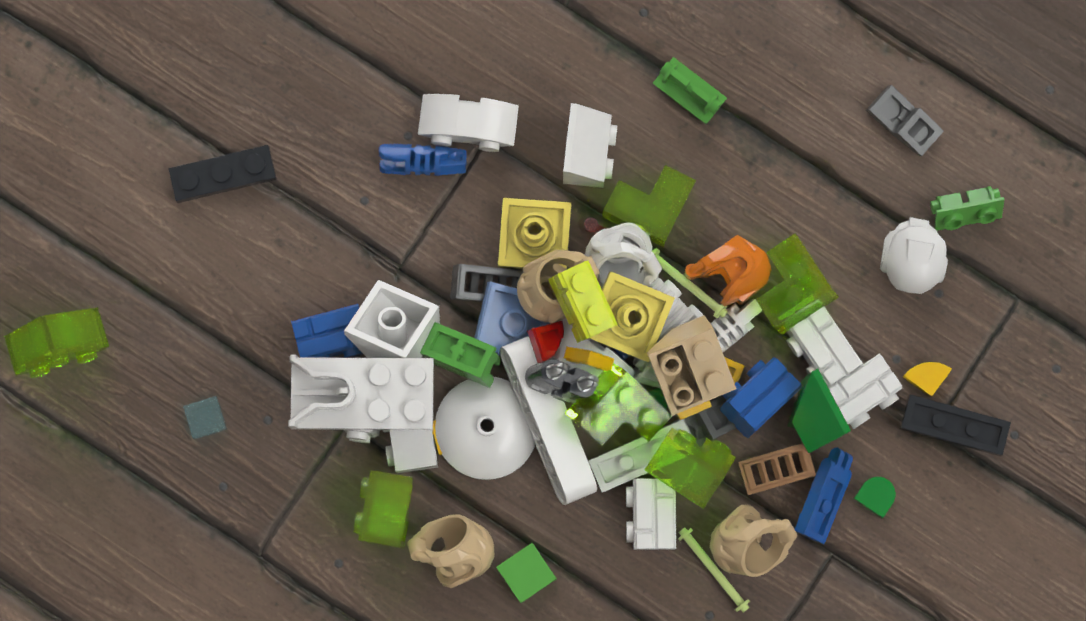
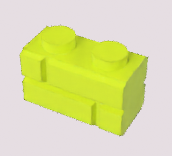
(582, 301)

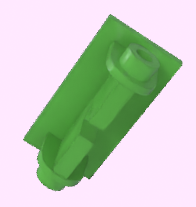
(689, 90)
(982, 207)

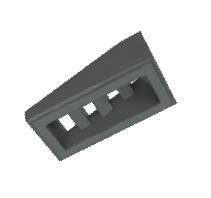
(458, 280)

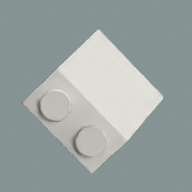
(587, 147)
(392, 323)

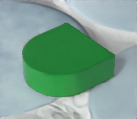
(876, 495)

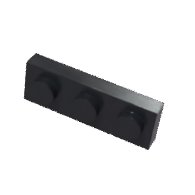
(222, 174)
(955, 425)

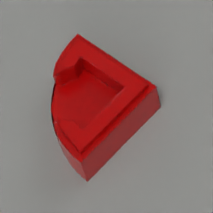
(546, 340)

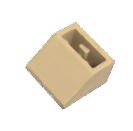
(690, 366)

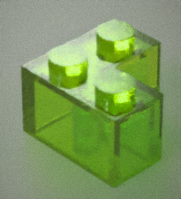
(653, 212)
(803, 288)
(55, 340)
(615, 402)
(691, 468)
(385, 509)

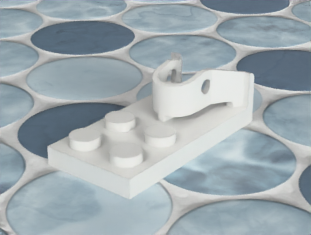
(362, 393)

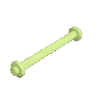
(719, 309)
(742, 605)

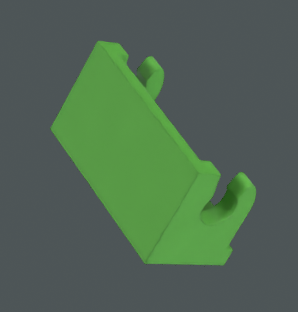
(461, 354)

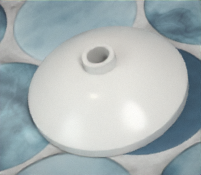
(470, 448)

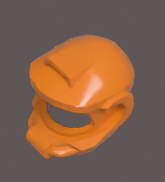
(741, 265)

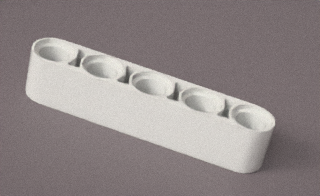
(549, 427)

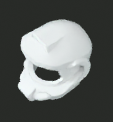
(624, 252)
(914, 256)

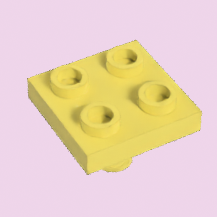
(532, 230)
(639, 316)

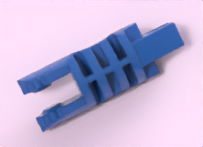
(421, 159)

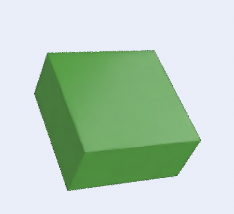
(526, 573)

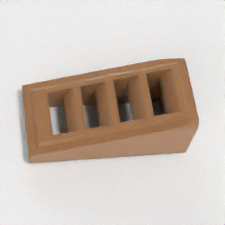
(805, 460)

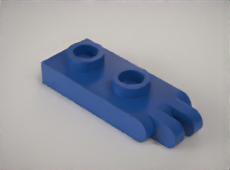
(825, 496)

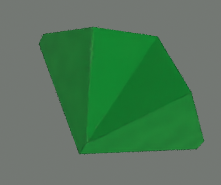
(817, 414)

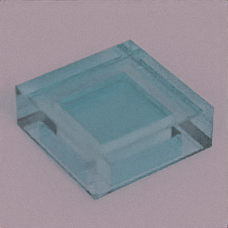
(205, 417)

